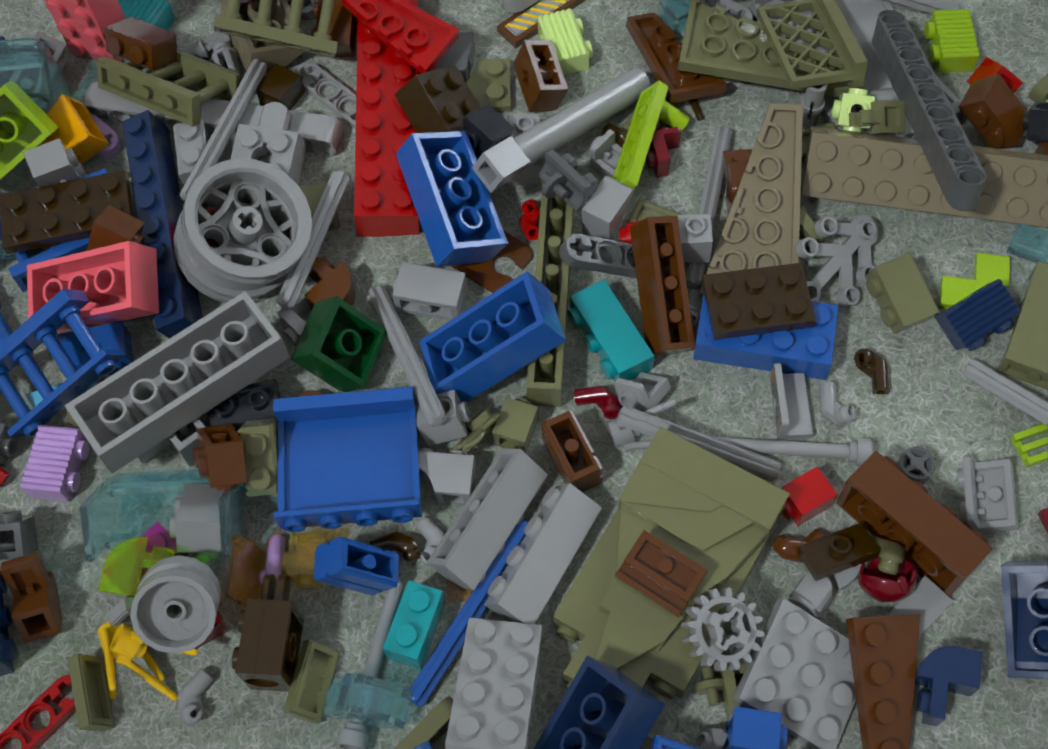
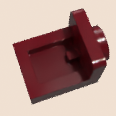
(658, 154)

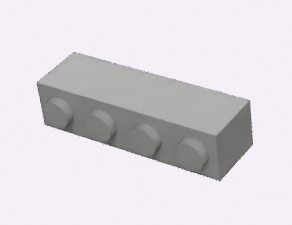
(488, 518)
(542, 555)

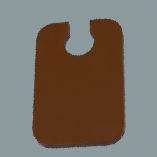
(484, 273)

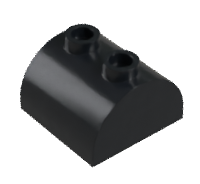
(248, 404)

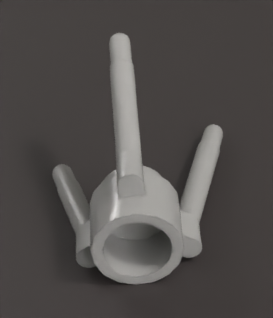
(626, 436)

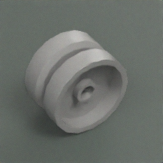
(176, 604)

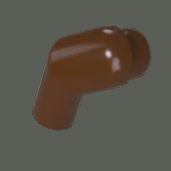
(788, 547)

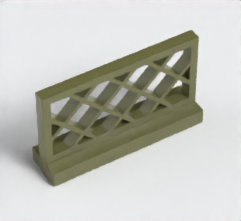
(834, 35)

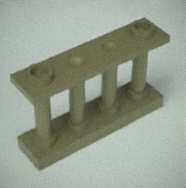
(289, 37)
(166, 97)

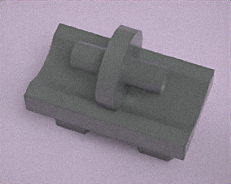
(563, 180)

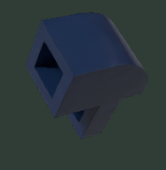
(942, 672)

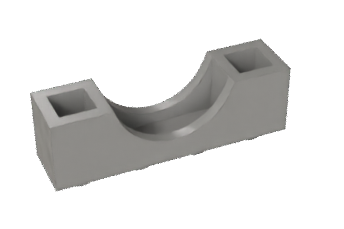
(448, 474)

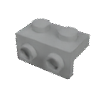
(988, 495)

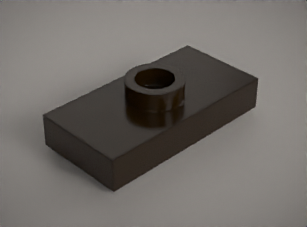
(838, 551)

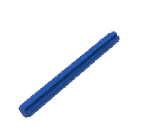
(455, 636)

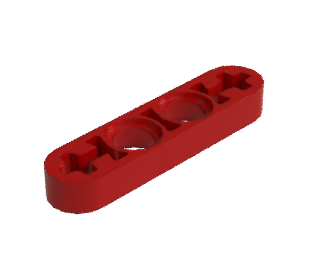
(22, 726)

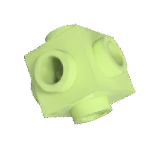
(843, 106)

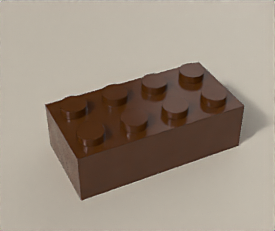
(905, 513)

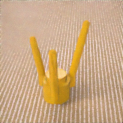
(106, 634)
(129, 645)

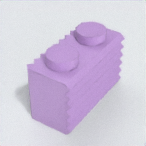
(55, 463)

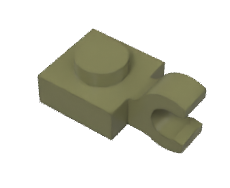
(884, 116)

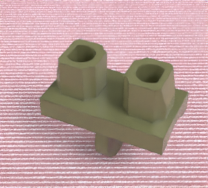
(724, 683)

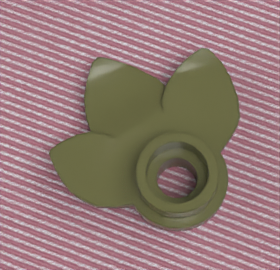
(480, 426)

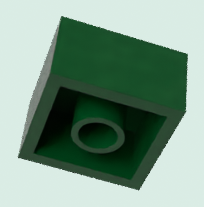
(339, 344)

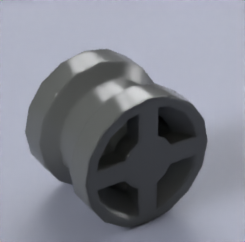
(918, 460)

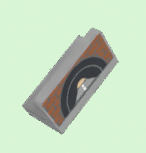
(790, 404)

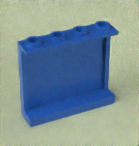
(347, 459)

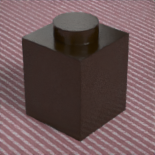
(280, 86)

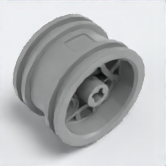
(276, 220)

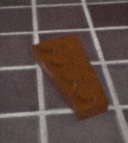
(662, 54)
(884, 677)

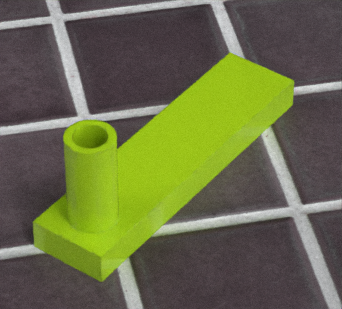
(648, 110)

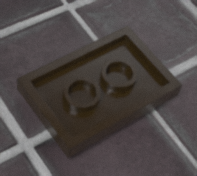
(758, 301)

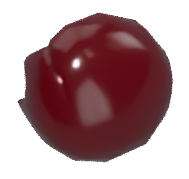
(886, 586)

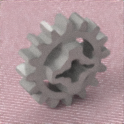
(708, 635)

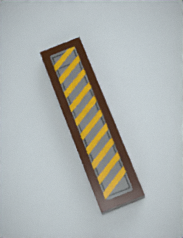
(524, 24)

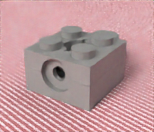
(272, 141)

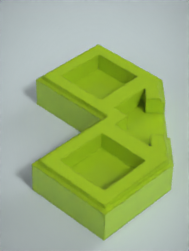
(986, 269)

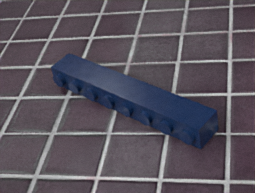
(160, 206)

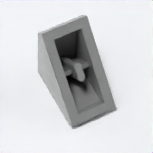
(606, 208)

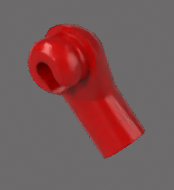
(530, 219)

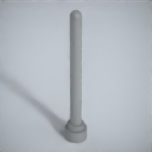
(855, 451)
(354, 733)

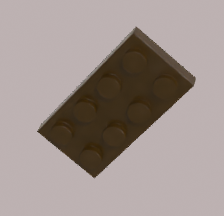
(60, 211)

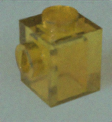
(300, 559)

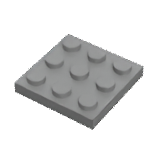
(803, 675)

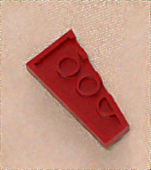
(407, 30)

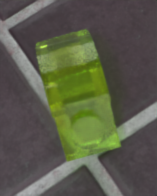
(124, 565)

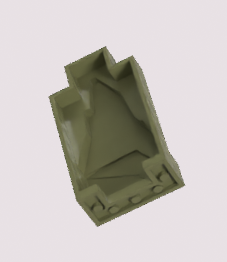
(701, 510)

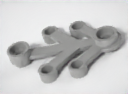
(841, 255)

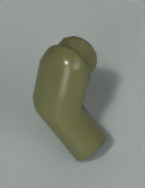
(890, 554)

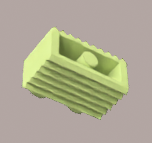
(567, 40)

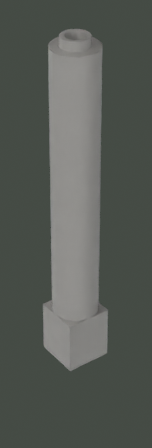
(513, 155)

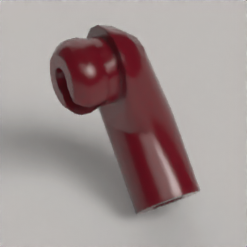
(601, 397)

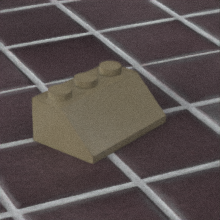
(265, 52)

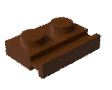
(661, 573)

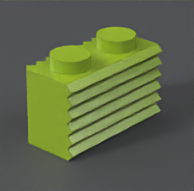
(952, 41)

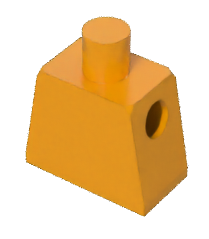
(76, 128)

